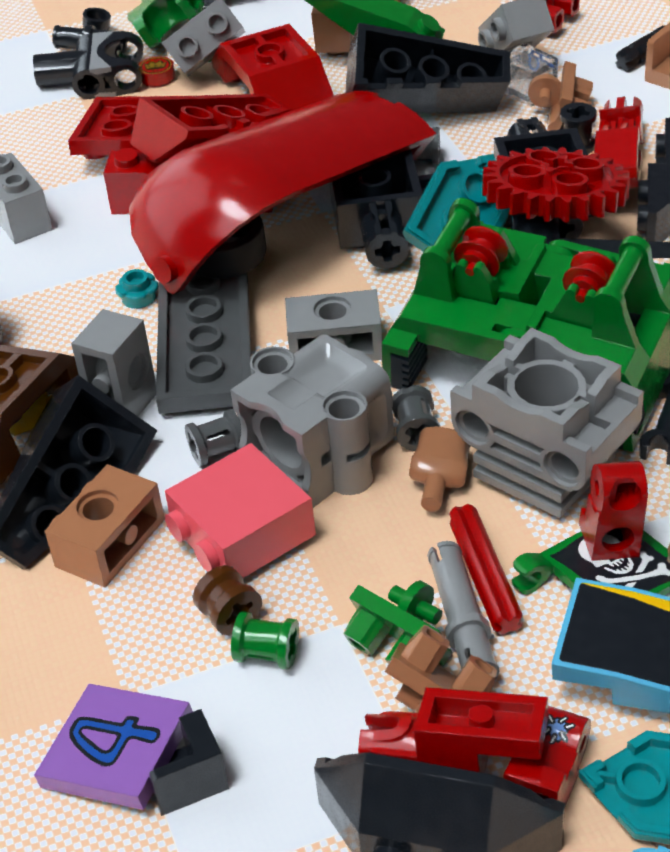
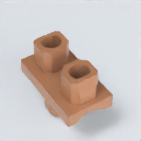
(548, 91)
(418, 668)

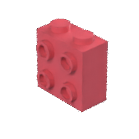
(240, 512)

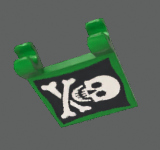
(572, 560)

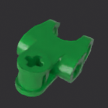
(156, 17)

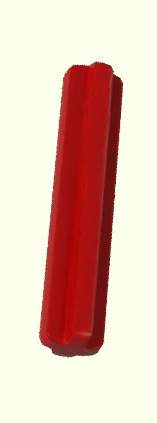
(485, 569)

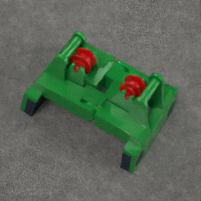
(581, 303)

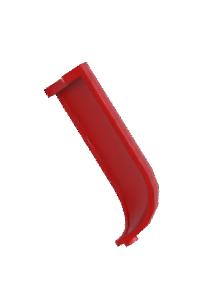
(226, 182)

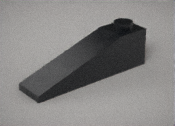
(65, 450)

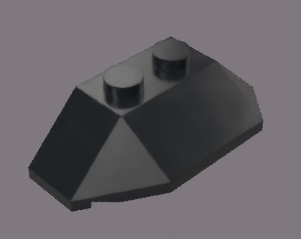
(429, 807)

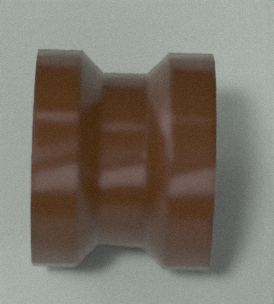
(223, 596)

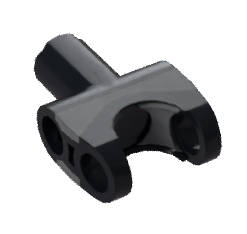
(92, 65)

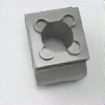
(544, 419)

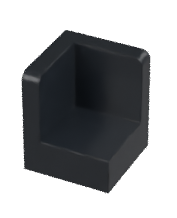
(193, 770)

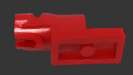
(460, 729)

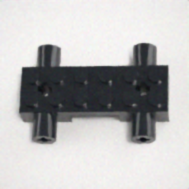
(379, 200)

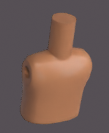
(439, 464)

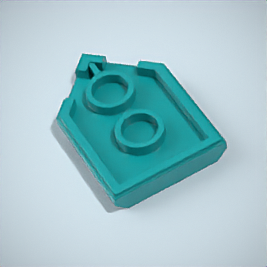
(451, 181)
(636, 786)

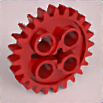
(555, 184)

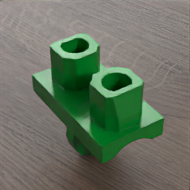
(378, 617)

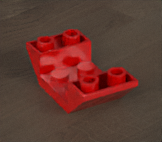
(276, 65)

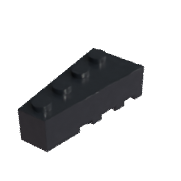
(426, 71)

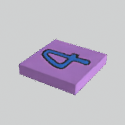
(113, 746)

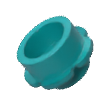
(137, 288)

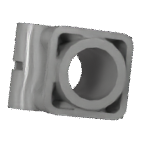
(317, 414)

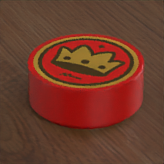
(157, 71)

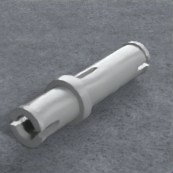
(466, 627)

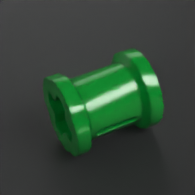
(265, 640)

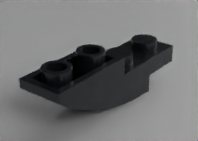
(655, 192)

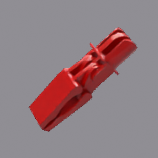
(620, 136)

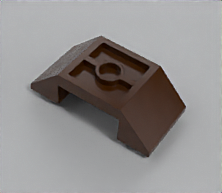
(23, 379)

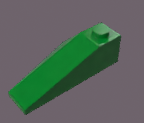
(379, 13)

